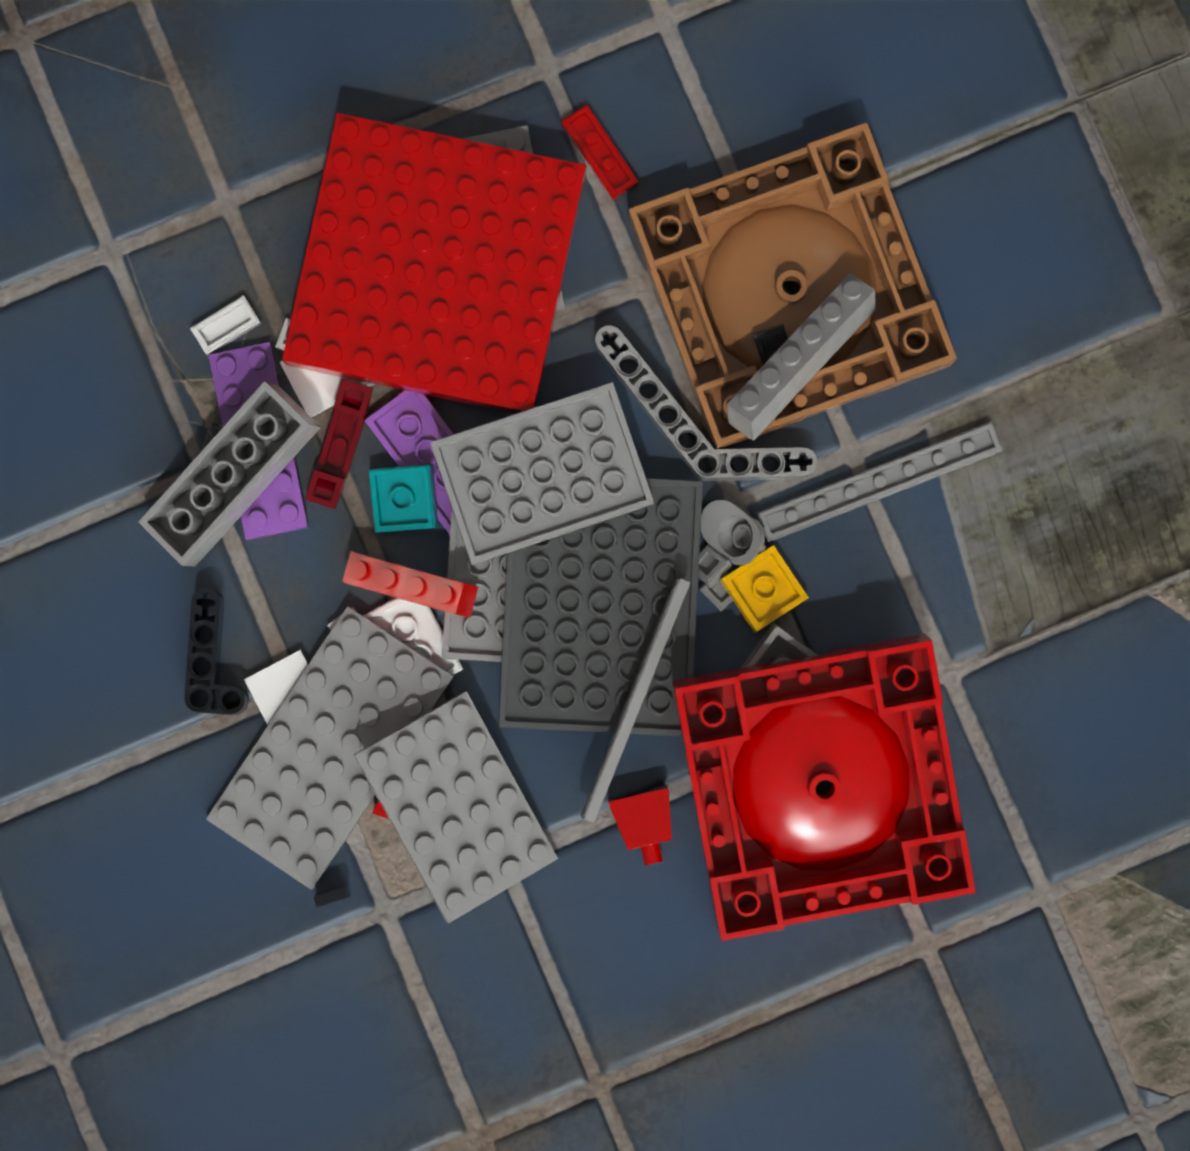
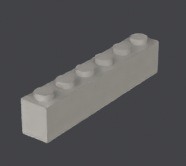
(801, 357)

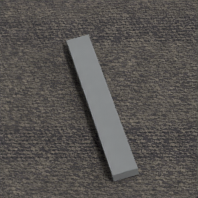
(879, 482)
(634, 700)

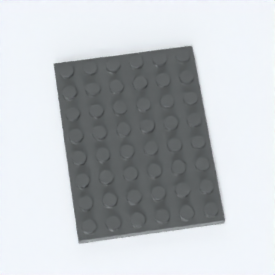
(586, 613)

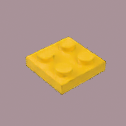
(764, 589)

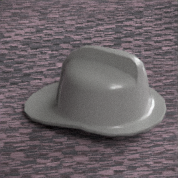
(732, 532)

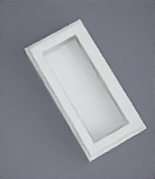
(225, 325)

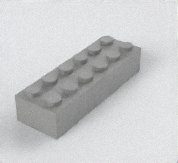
(229, 474)

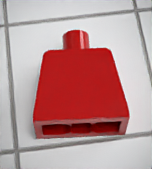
(644, 822)

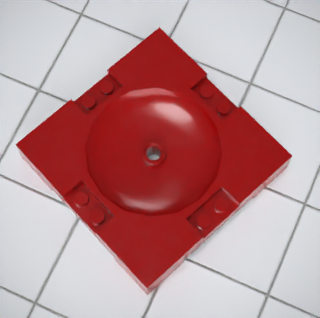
(849, 717)

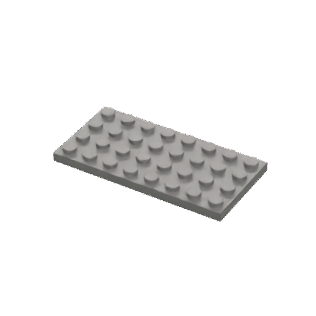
(301, 781)

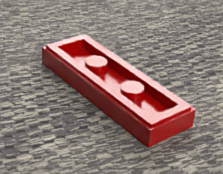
(599, 152)

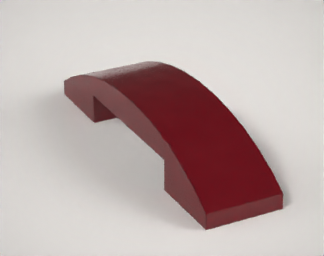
(340, 444)

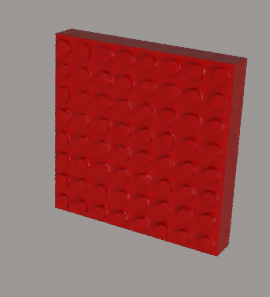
(434, 264)

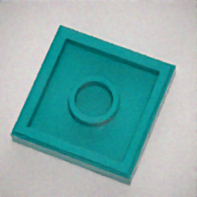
(403, 498)

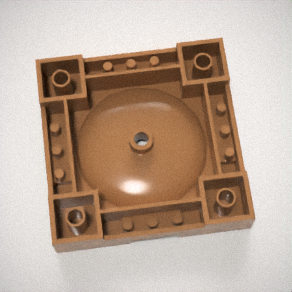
(802, 219)

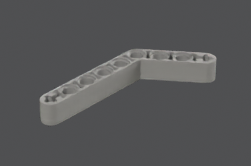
(684, 424)

